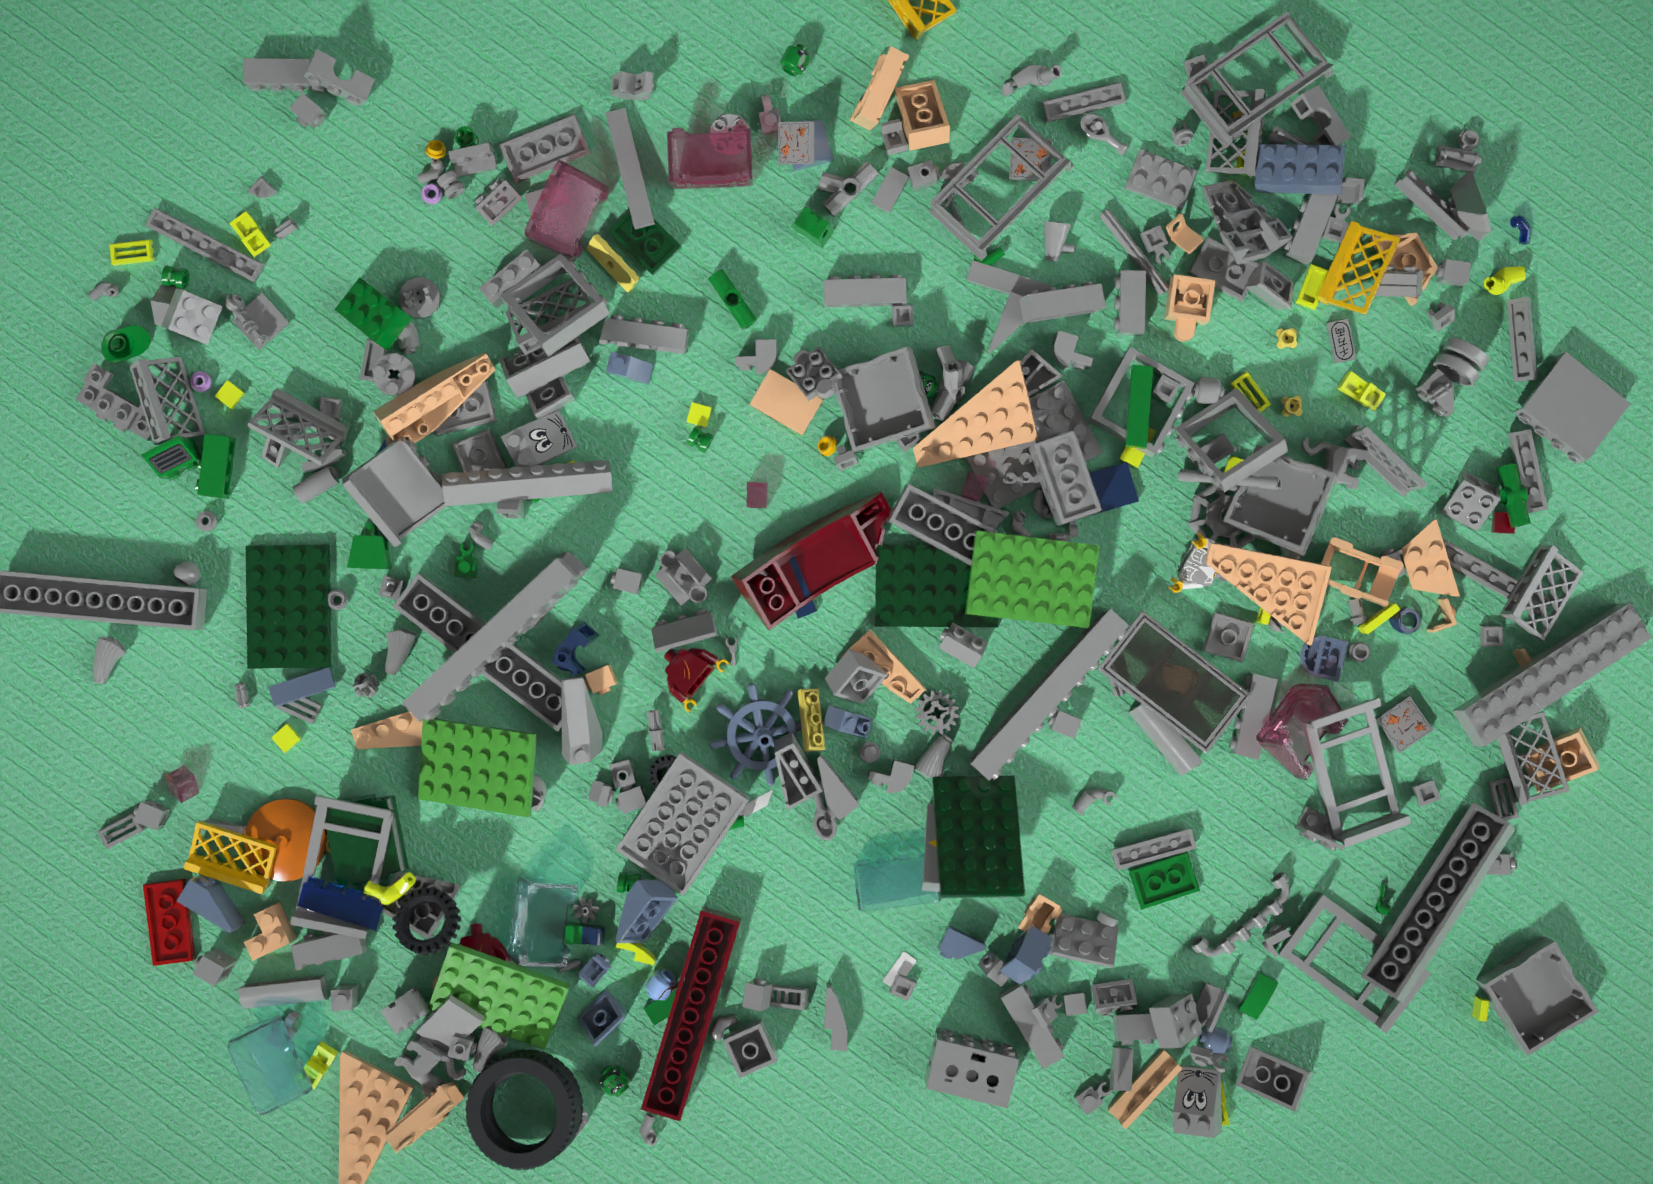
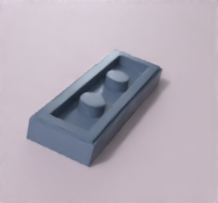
(302, 687)

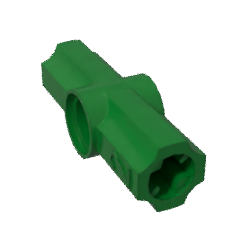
(739, 310)
(1513, 495)

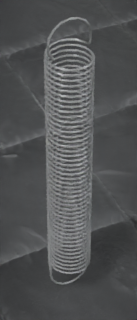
(954, 207)

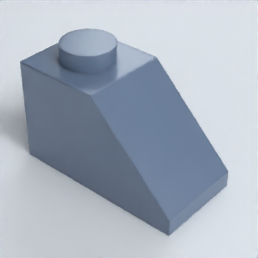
(629, 368)
(958, 944)

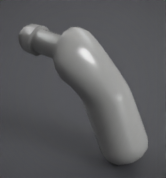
(570, 965)

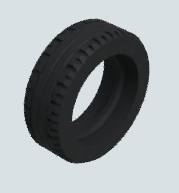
(481, 1117)

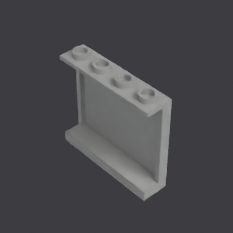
(1572, 408)
(397, 489)

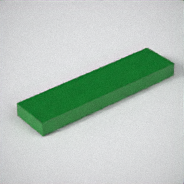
(1139, 406)

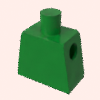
(813, 227)
(369, 550)

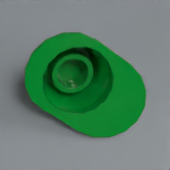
(125, 343)

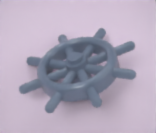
(760, 734)

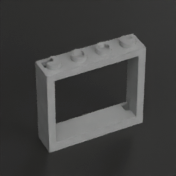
(573, 326)
(1120, 433)
(1247, 467)

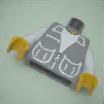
(1193, 570)

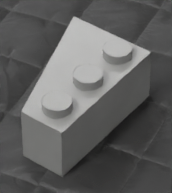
(1037, 372)
(795, 771)
(325, 947)

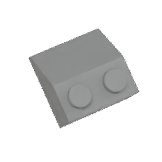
(855, 677)

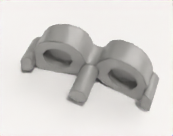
(1024, 477)

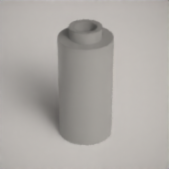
(316, 484)

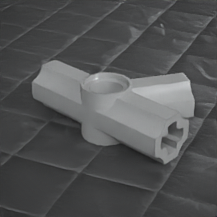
(835, 185)
(951, 388)

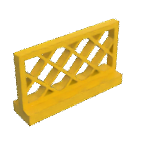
(912, 20)
(1341, 262)
(230, 873)

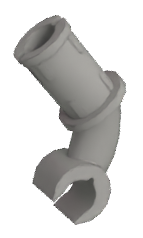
(1090, 796)

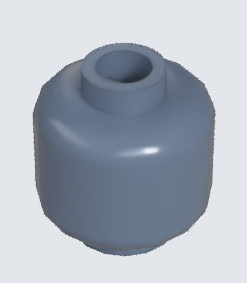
(1217, 1041)

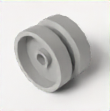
(1461, 362)

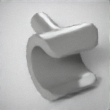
(732, 651)

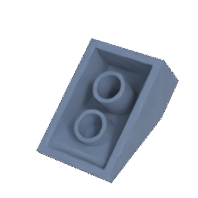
(212, 902)
(644, 910)

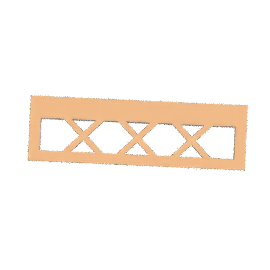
(1145, 1088)

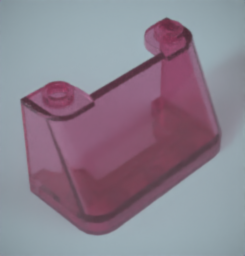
(710, 159)
(565, 210)
(1284, 733)

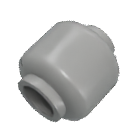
(1208, 390)

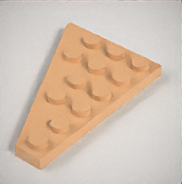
(987, 422)
(1280, 585)
(368, 1108)

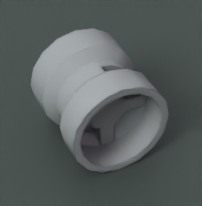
(451, 185)

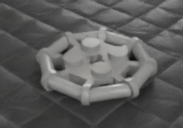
(1214, 516)

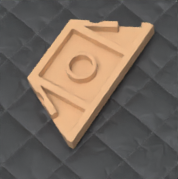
(1410, 252)
(1429, 563)

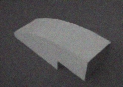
(835, 1020)

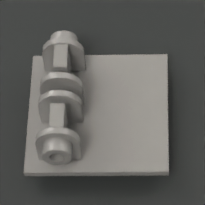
(260, 321)

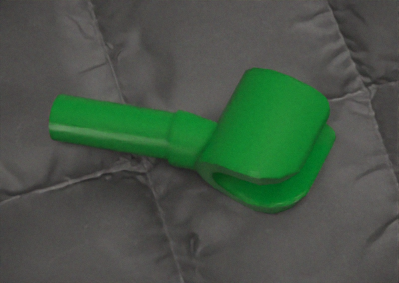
(1380, 906)

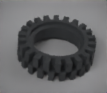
(408, 906)

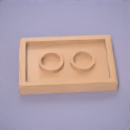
(785, 402)

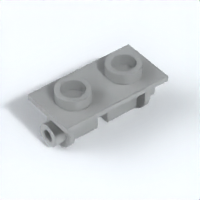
(1457, 158)

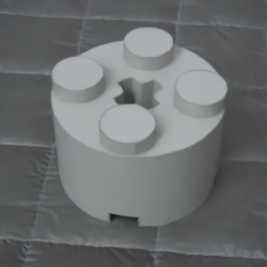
(396, 363)
(405, 1010)

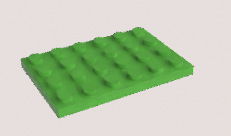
(1032, 579)
(477, 766)
(509, 996)

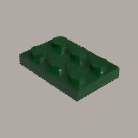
(648, 245)

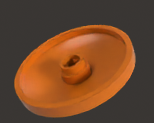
(288, 826)

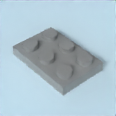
(1160, 179)
(1085, 940)

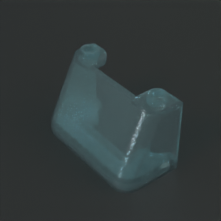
(540, 922)

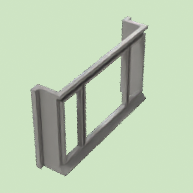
(1210, 116)
(979, 247)
(1370, 828)
(320, 921)
(1392, 1009)

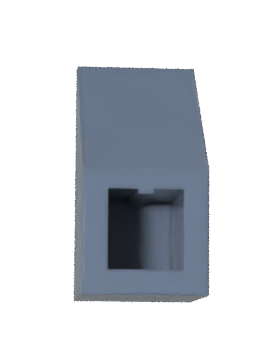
(847, 721)

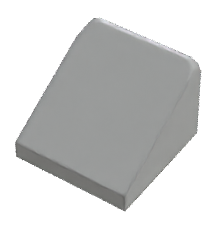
(944, 354)

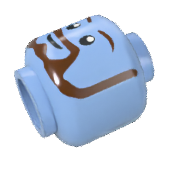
(661, 984)

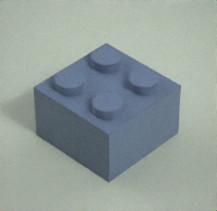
(1026, 955)

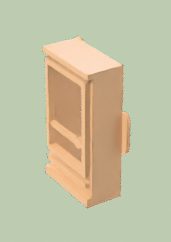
(884, 78)
(1383, 582)
(424, 1116)

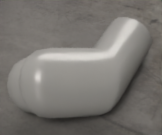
(434, 172)
(1039, 506)
(647, 1131)

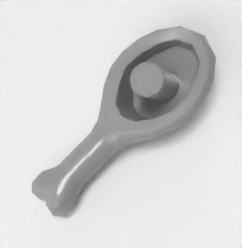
(1097, 129)
(823, 822)

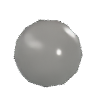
(187, 573)

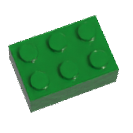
(373, 314)

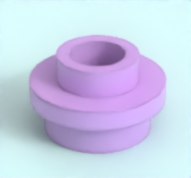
(427, 189)
(206, 381)

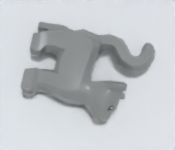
(1337, 460)
(428, 1057)

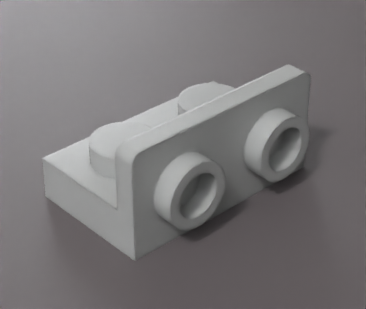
(473, 159)
(496, 201)
(1114, 997)

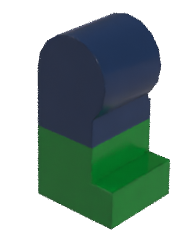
(584, 934)

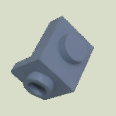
(594, 969)

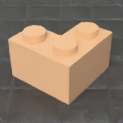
(275, 932)

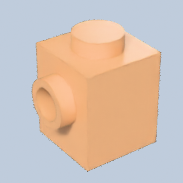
(600, 680)

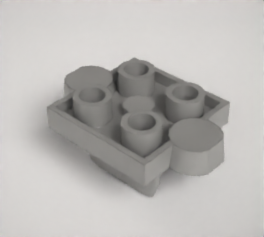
(814, 374)
(683, 576)

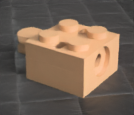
(1186, 302)

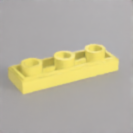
(612, 263)
(811, 720)

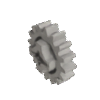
(934, 703)

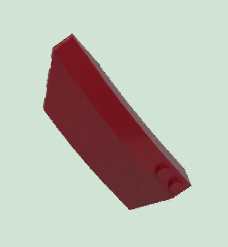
(826, 555)

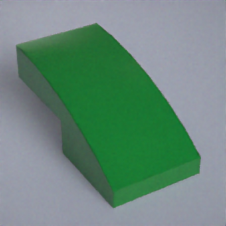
(1258, 996)

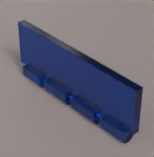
(345, 906)

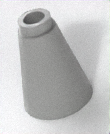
(1055, 237)

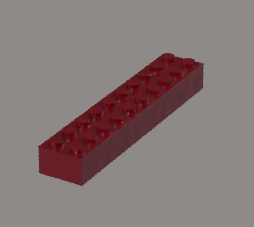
(691, 1013)

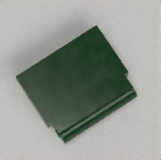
(355, 855)

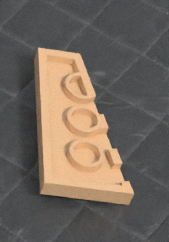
(899, 678)
(390, 732)

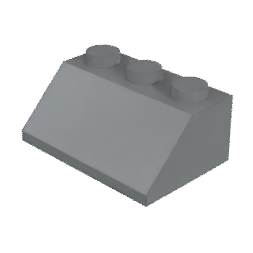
(684, 630)

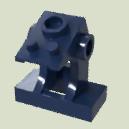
(566, 652)

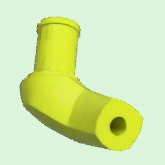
(1503, 279)
(393, 892)

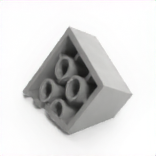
(427, 916)

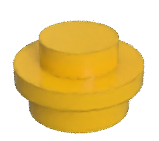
(435, 149)
(827, 445)

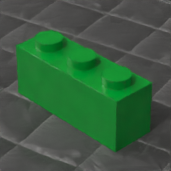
(216, 466)

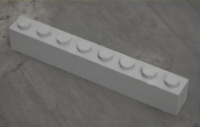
(526, 482)

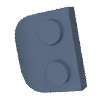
(1324, 657)

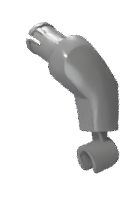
(1032, 75)

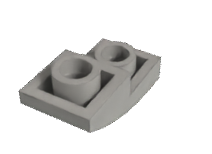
(337, 455)

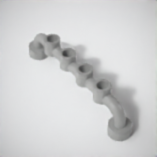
(1257, 919)

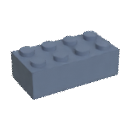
(1300, 169)

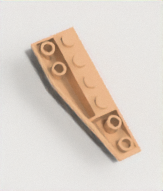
(433, 400)

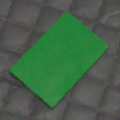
(1163, 880)

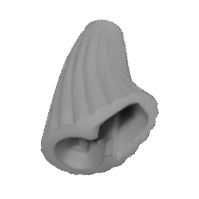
(399, 646)
(107, 653)
(933, 758)
(488, 1046)

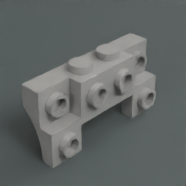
(112, 405)

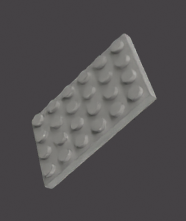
(1054, 415)
(682, 823)

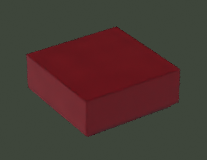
(1501, 523)

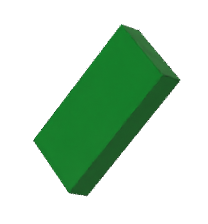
(660, 1009)

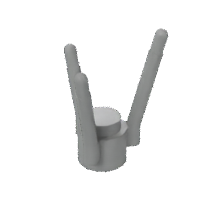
(1280, 136)

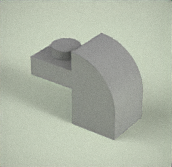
(632, 86)
(1064, 353)
(763, 361)
(897, 779)

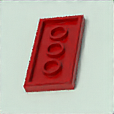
(168, 923)

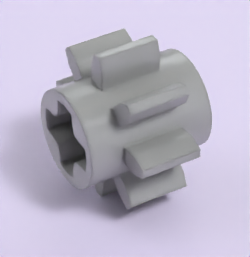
(366, 685)

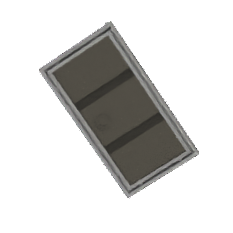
(1174, 682)

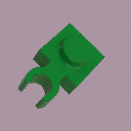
(466, 565)

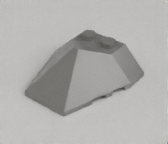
(1243, 224)

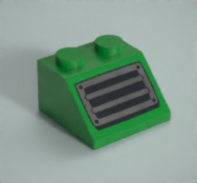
(173, 457)

